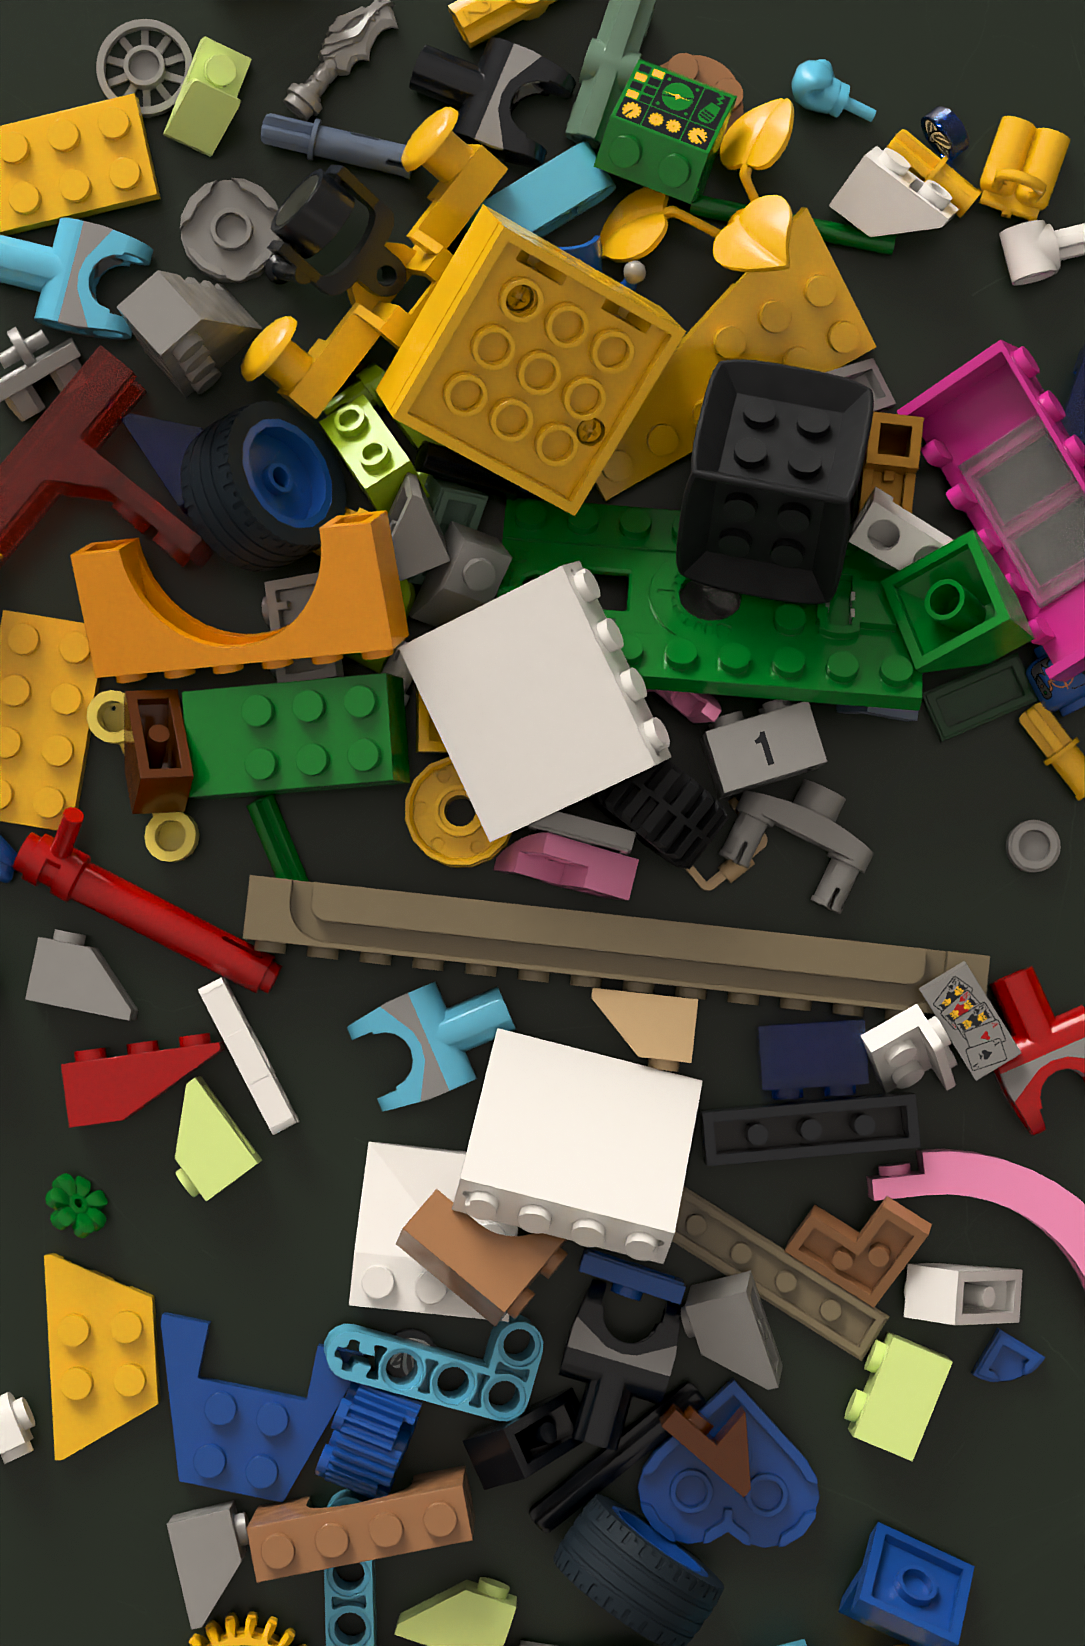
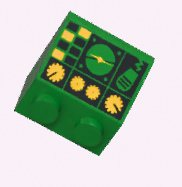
(665, 132)

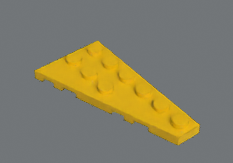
(773, 316)

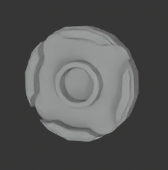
(229, 230)

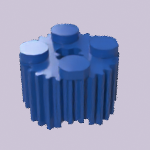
(368, 1440)

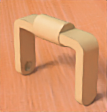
(728, 869)

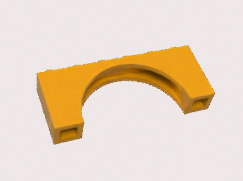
(141, 631)

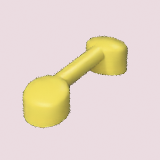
(167, 835)

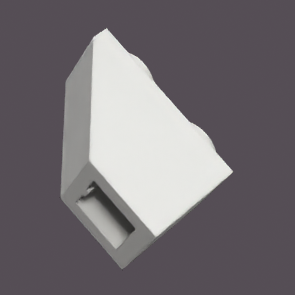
(889, 199)

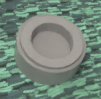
(1033, 846)

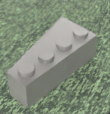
(188, 327)

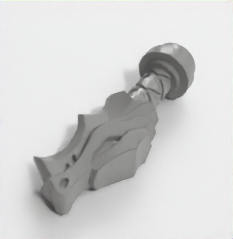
(346, 43)

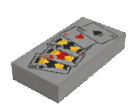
(970, 1020)

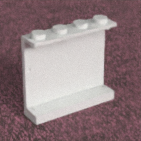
(536, 700)
(579, 1146)

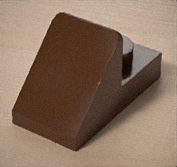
(724, 1453)

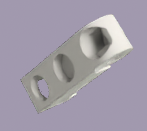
(893, 532)

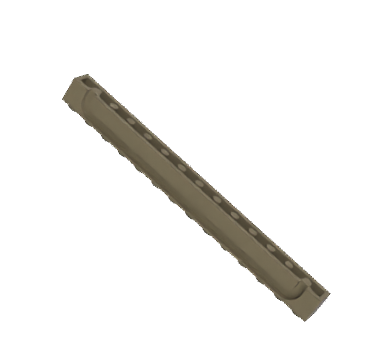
(594, 947)

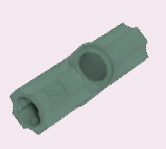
(608, 68)

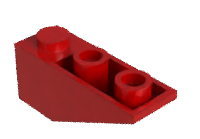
(120, 1086)

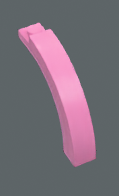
(995, 1180)

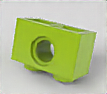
(369, 451)

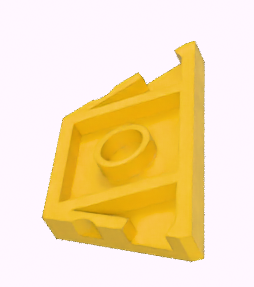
(98, 1353)

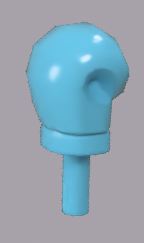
(819, 91)

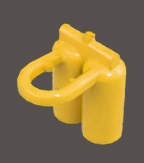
(1022, 168)

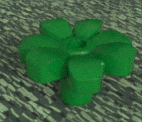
(76, 1205)

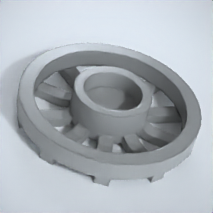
(144, 64)

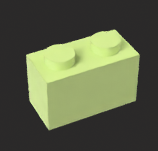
(897, 1395)

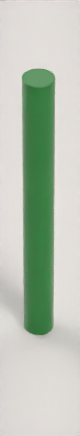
(830, 231)

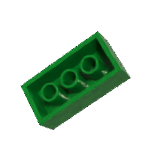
(297, 736)

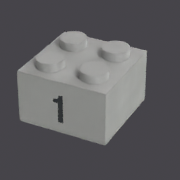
(763, 747)

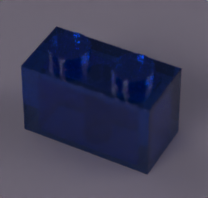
(811, 1056)

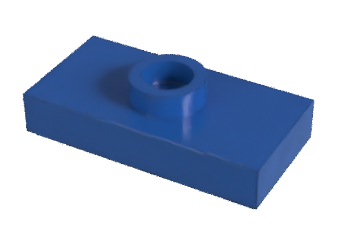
(631, 1278)

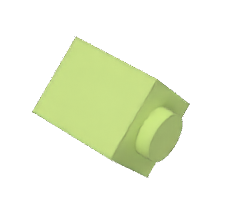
(210, 1144)
(461, 1616)

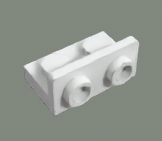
(907, 1048)

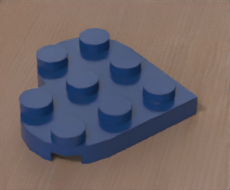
(696, 1505)

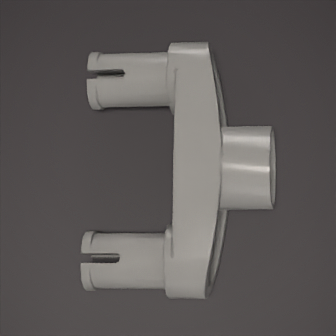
(811, 819)

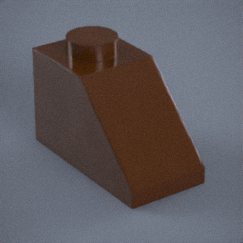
(156, 752)

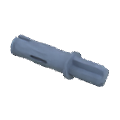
(333, 144)

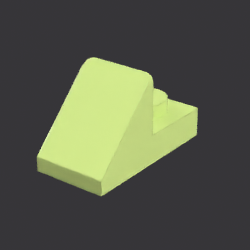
(208, 97)

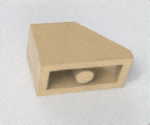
(652, 1024)

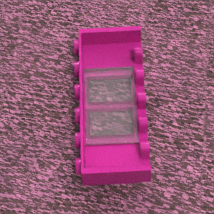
(1018, 485)

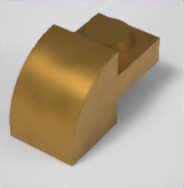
(892, 458)

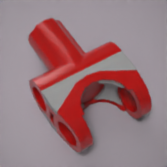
(1044, 1040)

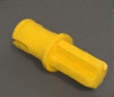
(929, 166)
(1056, 746)

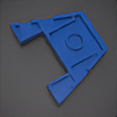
(240, 1433)

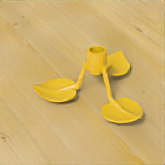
(754, 236)

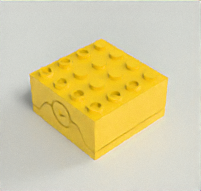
(528, 361)

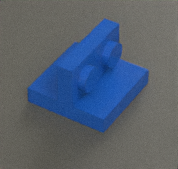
(909, 1590)

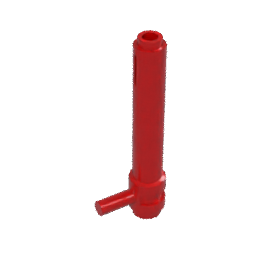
(75, 877)

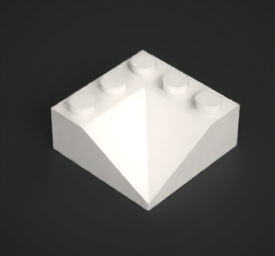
(393, 1190)

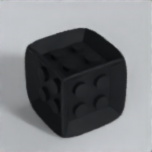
(773, 481)

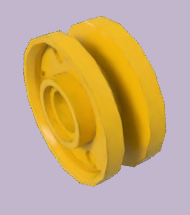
(428, 822)

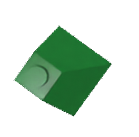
(956, 607)

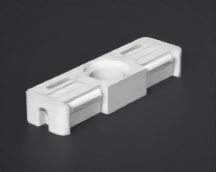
(248, 1055)

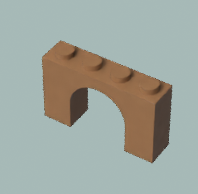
(478, 1264)
(303, 1539)

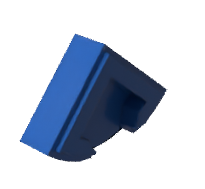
(1006, 1359)

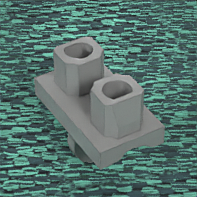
(18, 386)

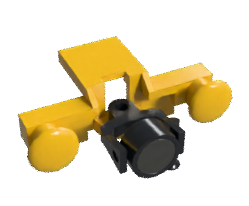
(317, 213)

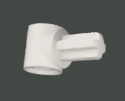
(1036, 250)

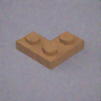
(863, 1260)

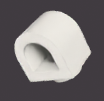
(15, 1427)

